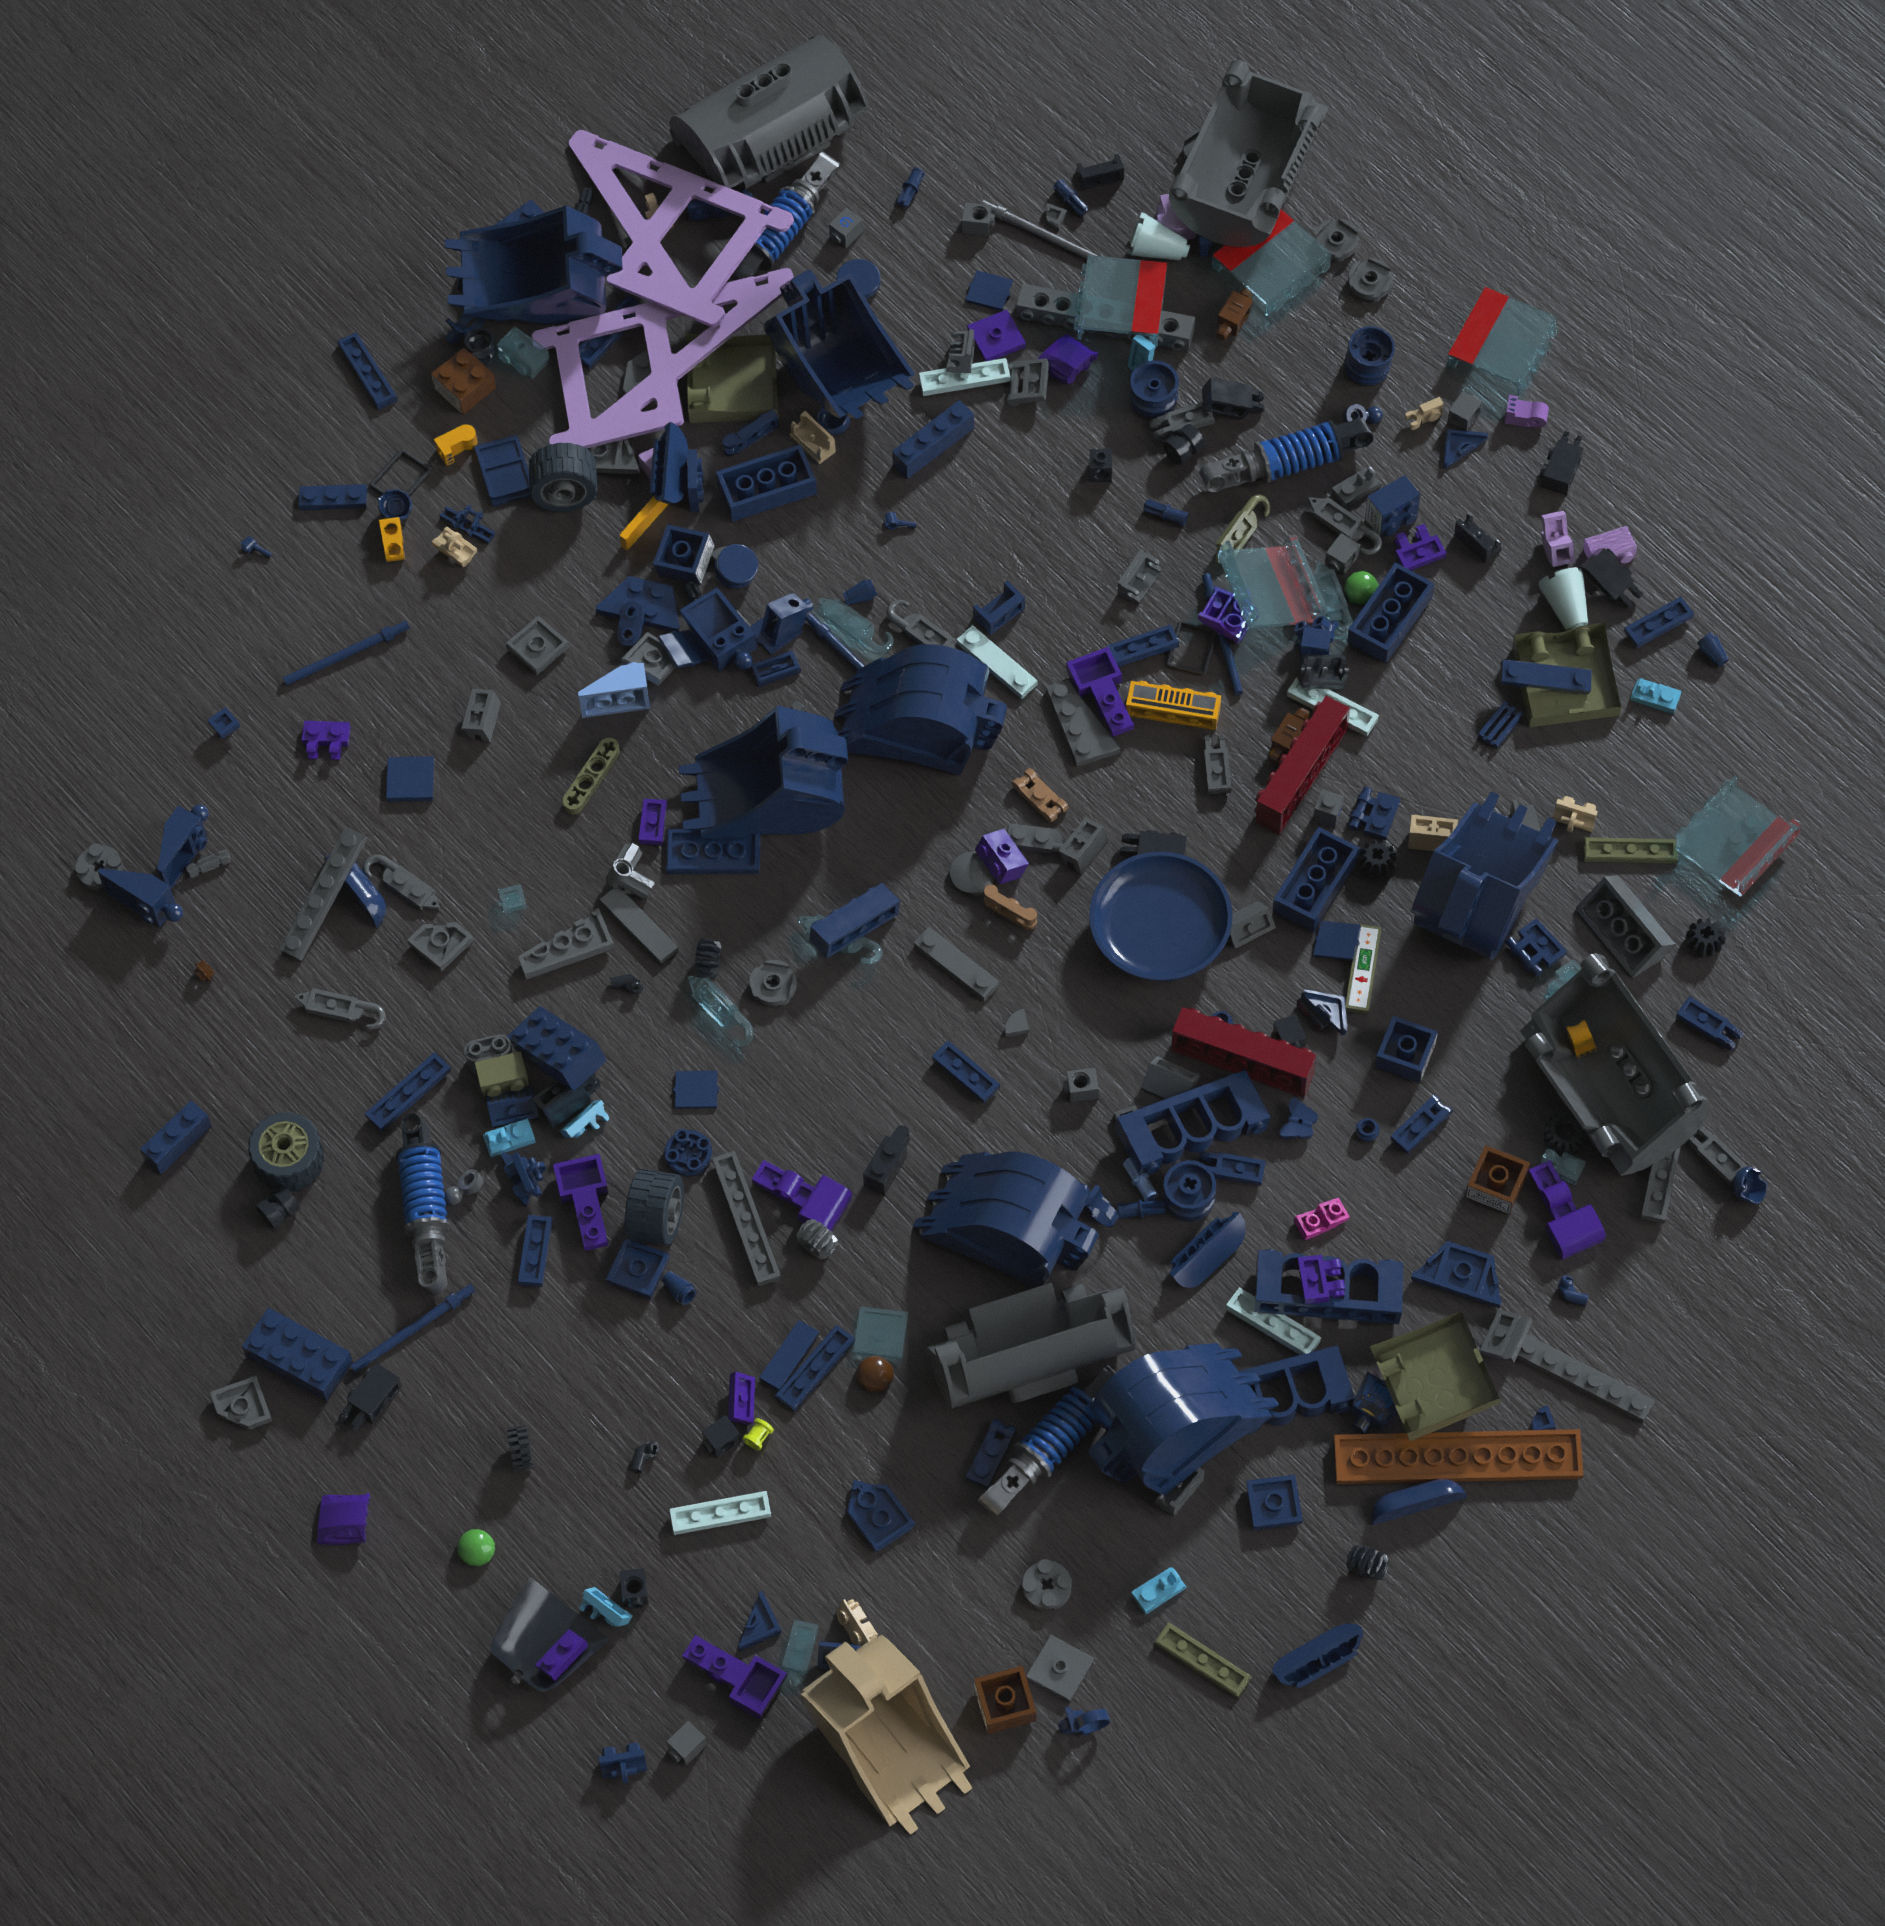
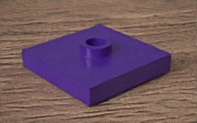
(997, 336)

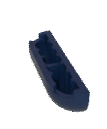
(669, 465)
(365, 894)
(1208, 1250)
(1416, 1499)
(1319, 1655)

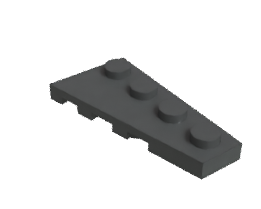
(1081, 728)

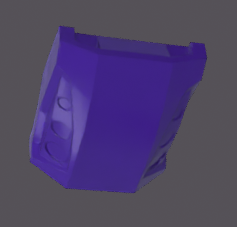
(1067, 359)
(1224, 615)
(343, 1519)

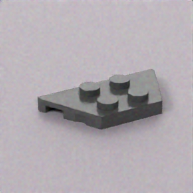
(615, 458)

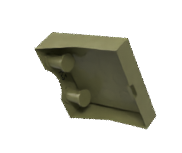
(734, 381)
(1578, 648)
(1435, 1375)

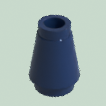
(860, 592)
(1713, 649)
(679, 1288)

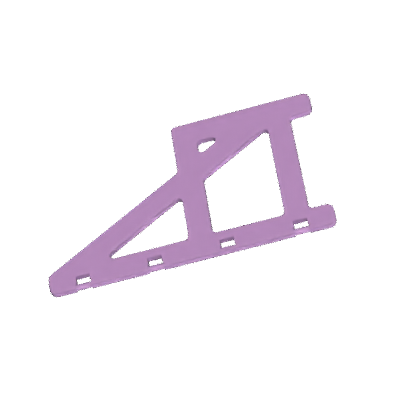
(666, 283)
(625, 416)

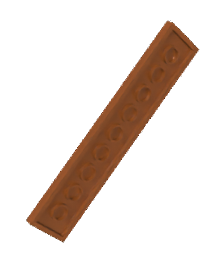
(1458, 1456)

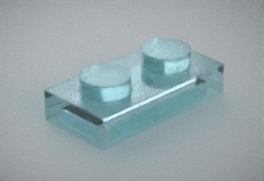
(800, 1647)

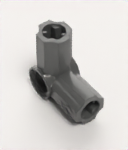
(623, 873)

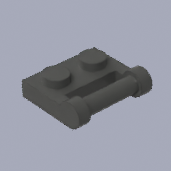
(1033, 384)

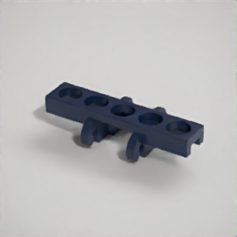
(461, 516)

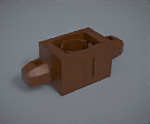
(1234, 313)
(1285, 733)

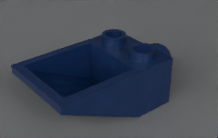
(720, 631)
(181, 842)
(142, 894)

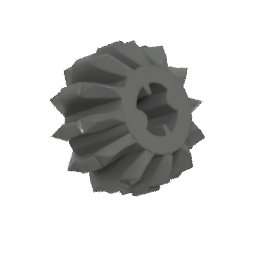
(816, 1239)

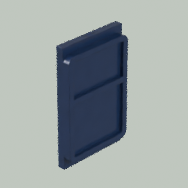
(504, 470)

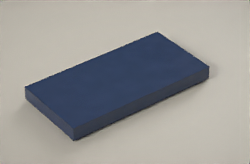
(696, 855)

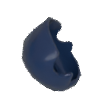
(831, 423)
(395, 504)
(1749, 1186)

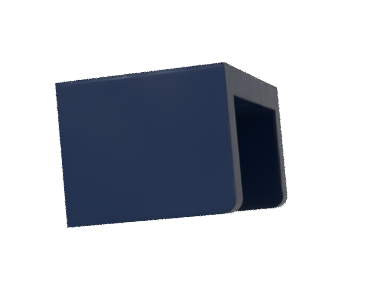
(1000, 609)
(1315, 641)

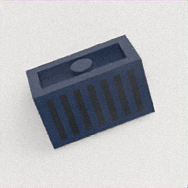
(512, 1106)

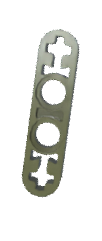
(588, 774)

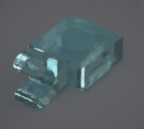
(1563, 975)
(1567, 1166)

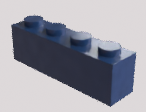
(933, 439)
(854, 920)

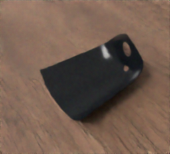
(534, 1627)

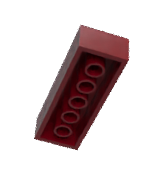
(1302, 764)
(1239, 1049)

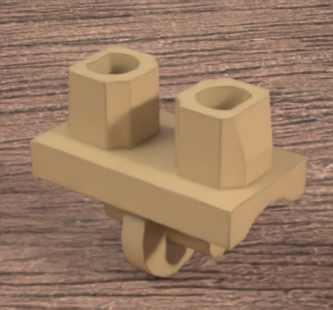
(455, 546)
(1575, 815)

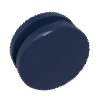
(736, 566)

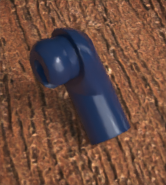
(1569, 1293)

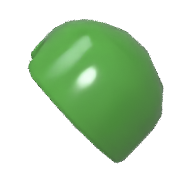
(1360, 587)
(475, 1547)

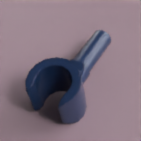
(892, 523)
(249, 544)

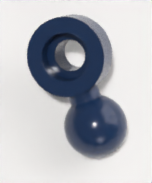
(1372, 415)

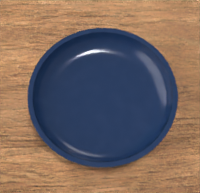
(1160, 916)

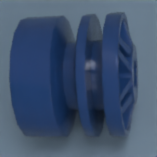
(1369, 355)

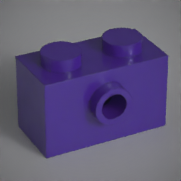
(1001, 856)

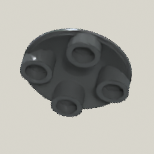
(970, 873)

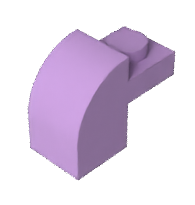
(1169, 218)
(1556, 539)

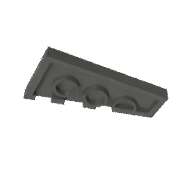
(579, 942)

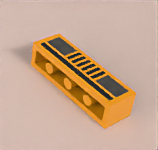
(1173, 705)

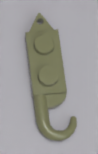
(1242, 525)

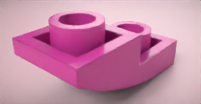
(1322, 1219)

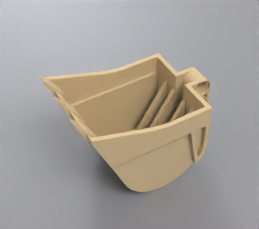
(886, 1729)

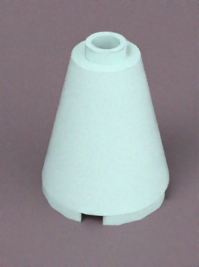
(1156, 241)
(1567, 597)

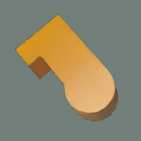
(455, 442)
(392, 539)
(1581, 1039)

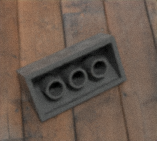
(1624, 925)

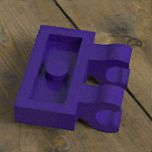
(1420, 553)
(325, 734)
(1314, 1282)

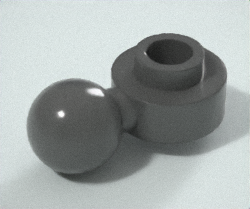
(469, 1183)

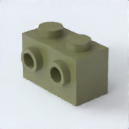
(502, 1074)

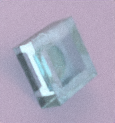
(512, 898)

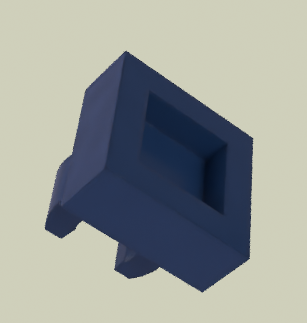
(223, 723)

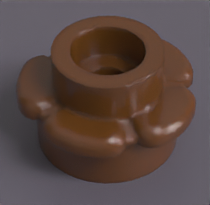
(203, 970)

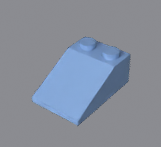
(616, 692)

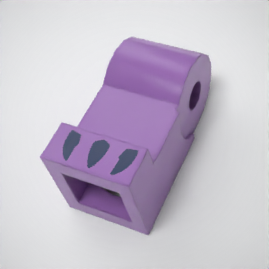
(1526, 413)

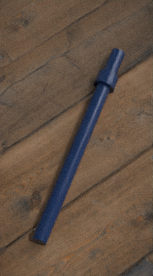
(824, 632)
(386, 634)
(1224, 642)
(451, 1302)

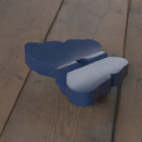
(1299, 1113)

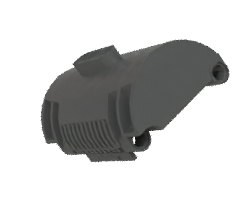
(772, 115)
(1245, 158)
(1600, 1087)
(1030, 1343)

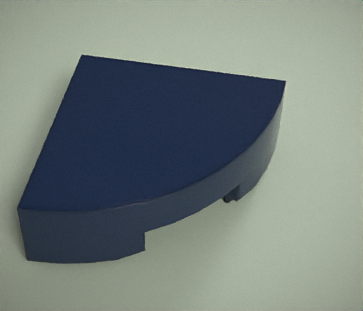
(1543, 1420)

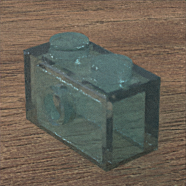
(523, 353)

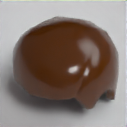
(874, 1374)

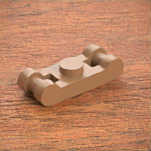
(1040, 795)
(1010, 908)

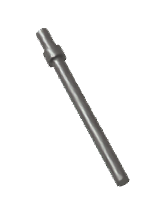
(1002, 214)

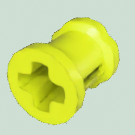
(758, 1434)

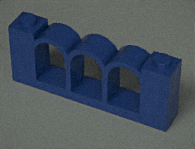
(1149, 1156)
(1386, 1276)
(1332, 1377)

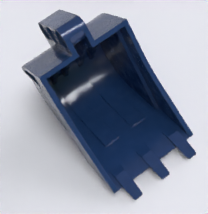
(535, 268)
(835, 345)
(921, 708)
(770, 778)
(1482, 877)
(1011, 1215)
(1174, 1414)

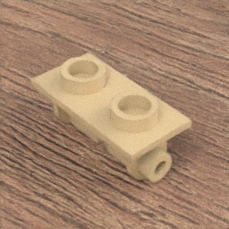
(850, 1615)

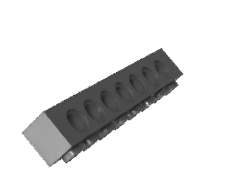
(1056, 300)

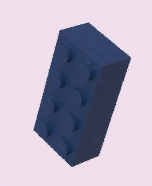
(766, 482)
(1390, 613)
(1315, 879)
(557, 1048)
(297, 1354)

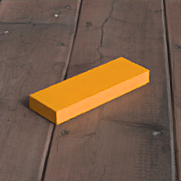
(641, 523)

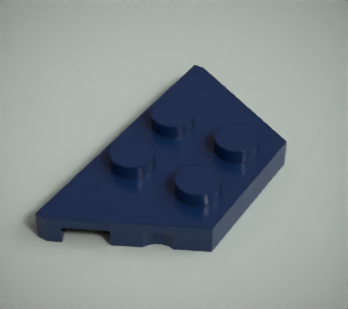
(654, 597)
(1461, 1273)

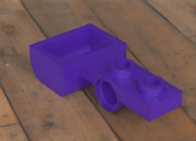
(1098, 675)
(581, 1182)
(822, 1203)
(1571, 1228)
(753, 1684)

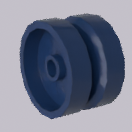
(1154, 389)
(1189, 1191)

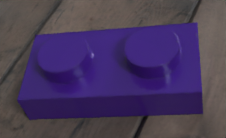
(652, 821)
(741, 1398)
(561, 1655)

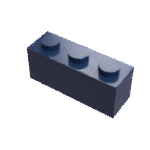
(175, 1137)

